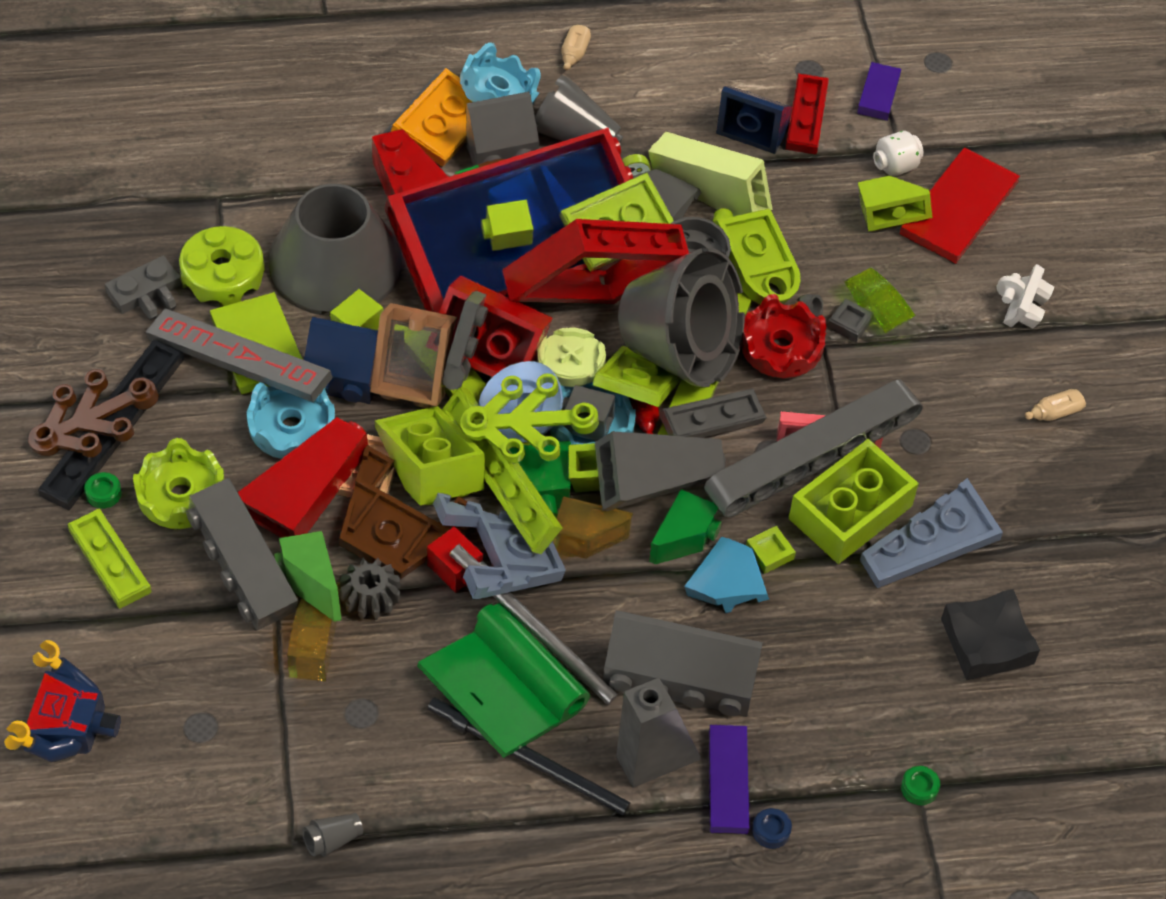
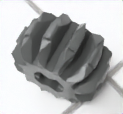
(369, 589)

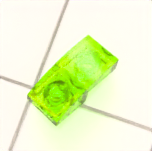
(884, 300)

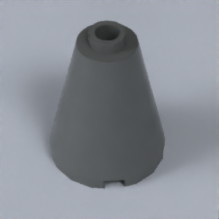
(572, 113)

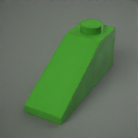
(309, 571)

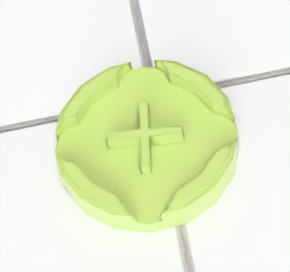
(572, 356)

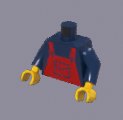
(64, 712)

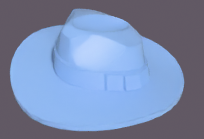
(528, 373)

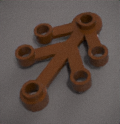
(88, 417)

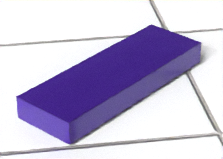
(728, 779)

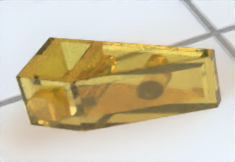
(310, 643)

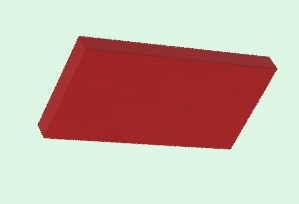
(962, 205)

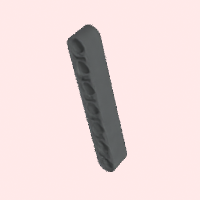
(812, 448)

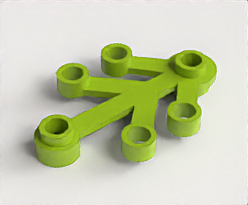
(523, 419)

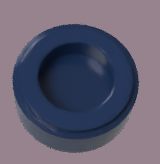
(772, 828)

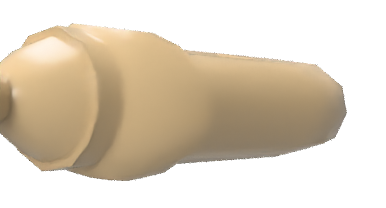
(575, 45)
(1057, 406)

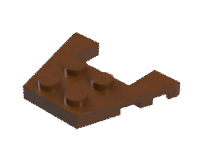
(383, 525)

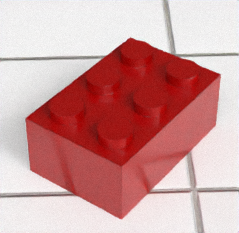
(508, 333)

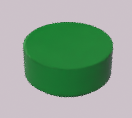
(103, 490)
(920, 785)

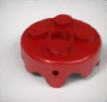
(775, 321)

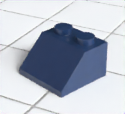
(752, 119)
(348, 355)

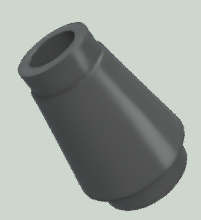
(331, 833)

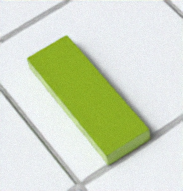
(109, 558)

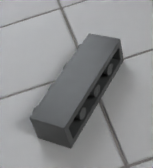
(242, 554)

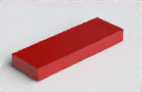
(807, 114)

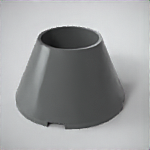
(323, 271)
(686, 316)

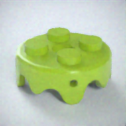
(224, 281)
(172, 467)

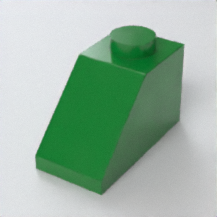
(685, 528)

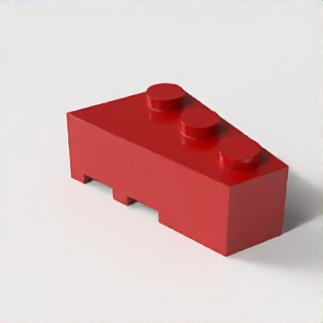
(402, 163)

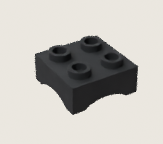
(989, 635)

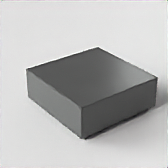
(850, 320)

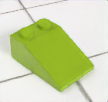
(432, 455)

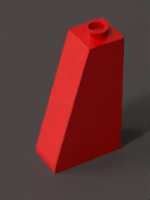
(306, 480)

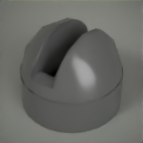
(813, 302)

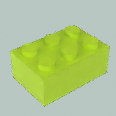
(853, 501)

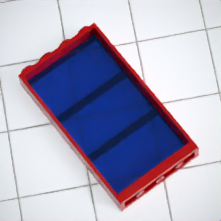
(442, 220)

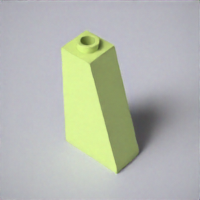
(722, 175)

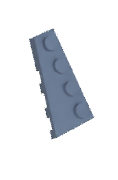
(942, 532)

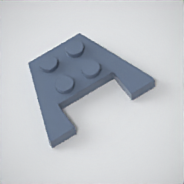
(512, 559)

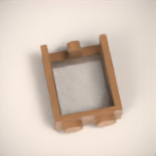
(412, 355)

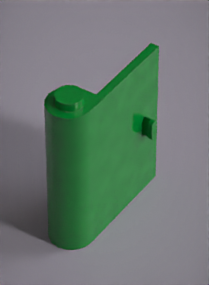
(505, 681)

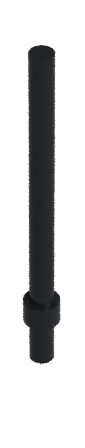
(537, 761)

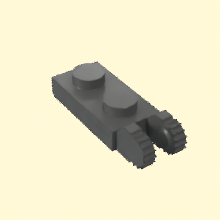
(464, 343)

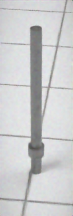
(543, 634)

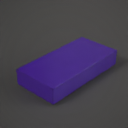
(879, 91)

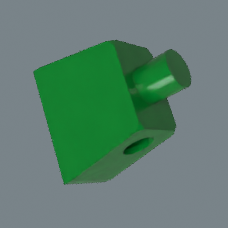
(548, 477)

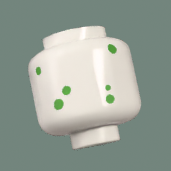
(898, 153)

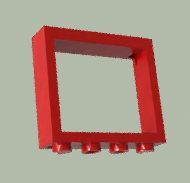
(544, 270)

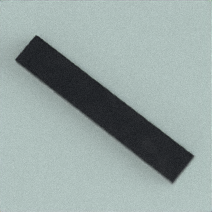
(69, 476)

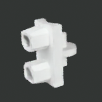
(1021, 293)

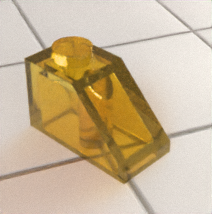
(589, 529)

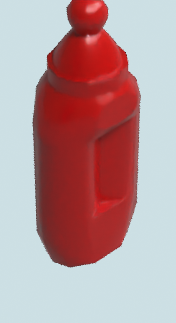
(646, 415)

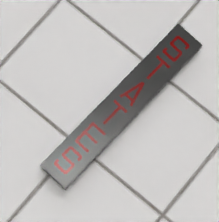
(240, 355)

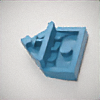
(727, 576)

